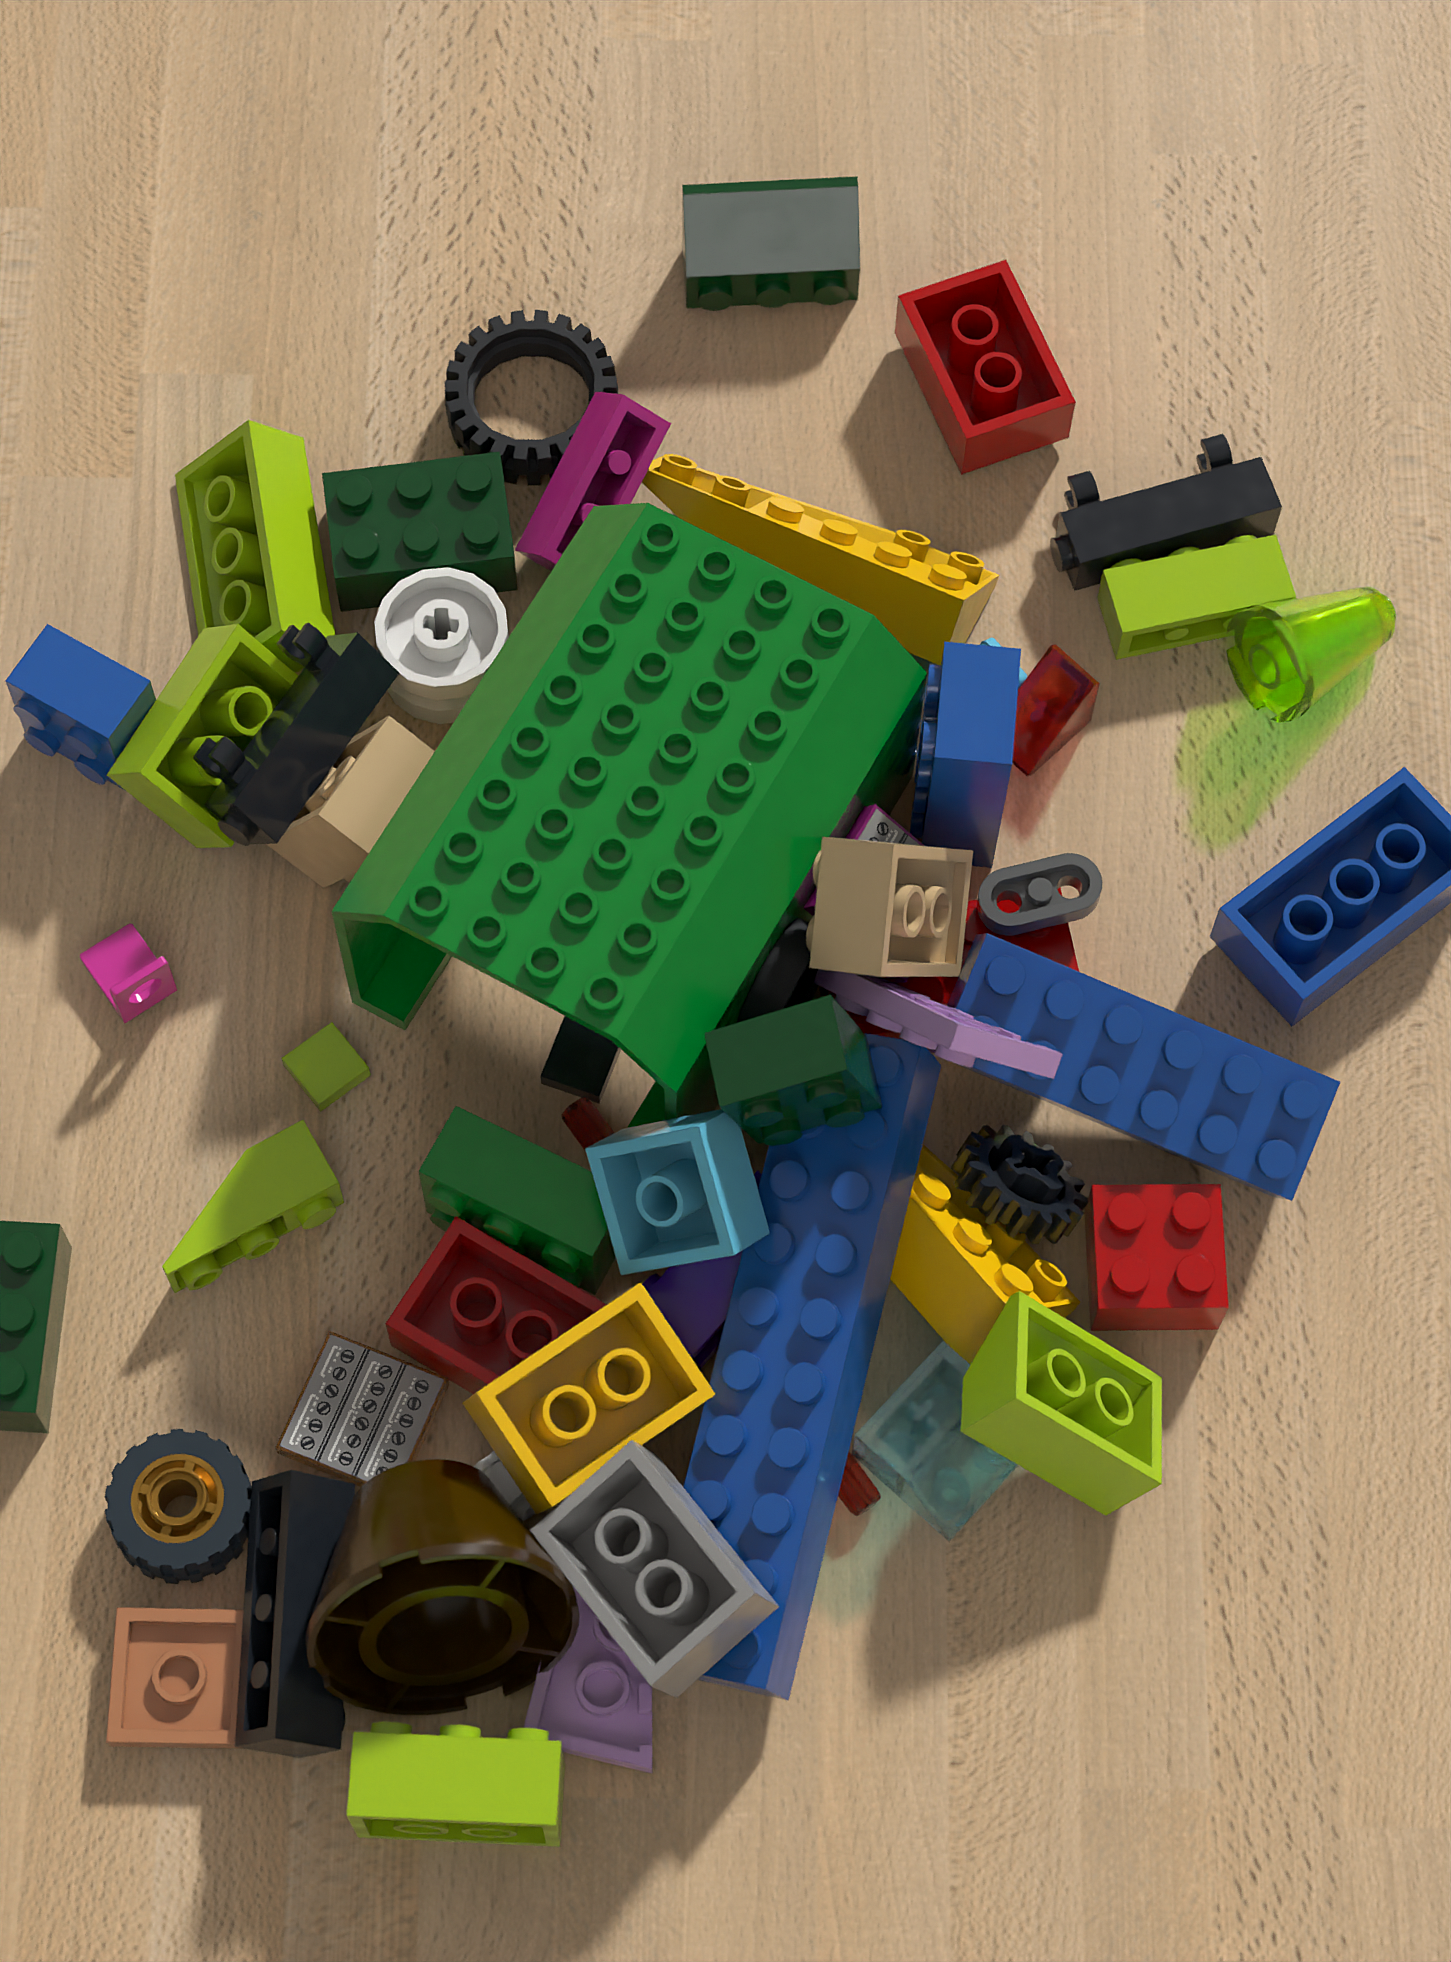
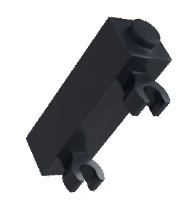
(1155, 521)
(300, 738)

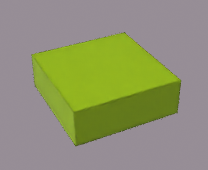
(326, 1066)

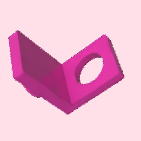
(129, 972)

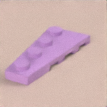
(935, 1025)
(595, 1700)

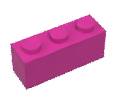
(597, 469)

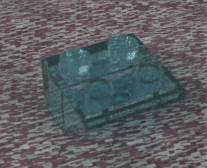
(920, 1449)

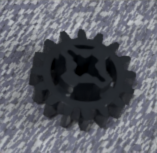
(1019, 1184)

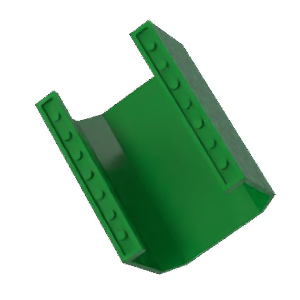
(638, 795)

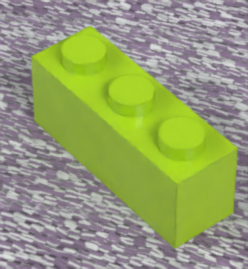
(1189, 593)

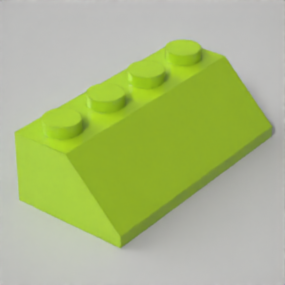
(254, 537)

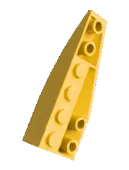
(895, 576)
(963, 1268)

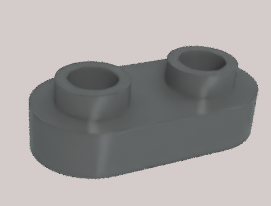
(1035, 892)

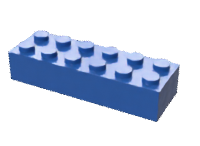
(1148, 1068)

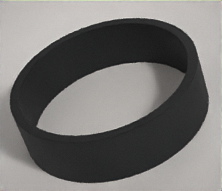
(784, 976)

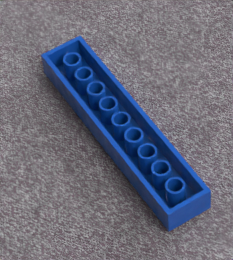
(802, 1350)

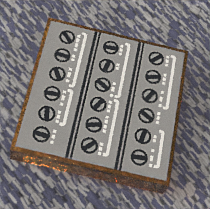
(361, 1411)

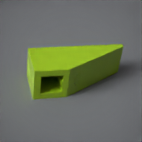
(263, 1197)

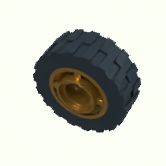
(171, 1468)

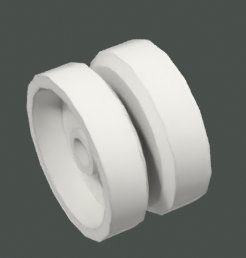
(441, 638)

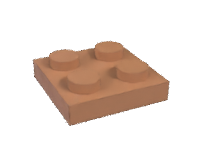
(175, 1678)

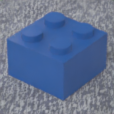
(77, 702)

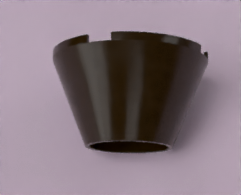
(436, 1595)

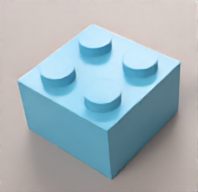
(677, 1191)

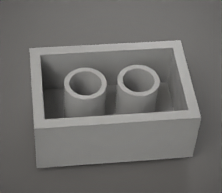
(654, 1569)

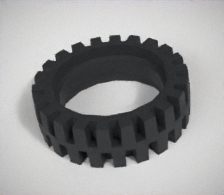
(507, 343)

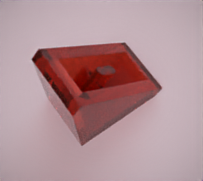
(1051, 709)

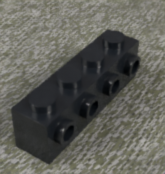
(289, 1550)

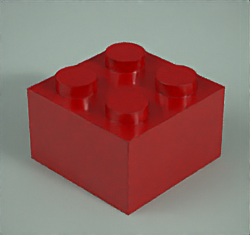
(1156, 1257)

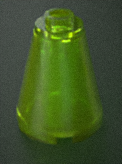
(1305, 646)

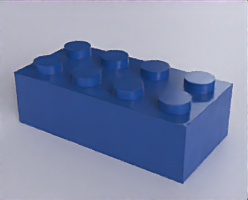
(966, 749)
(1341, 898)

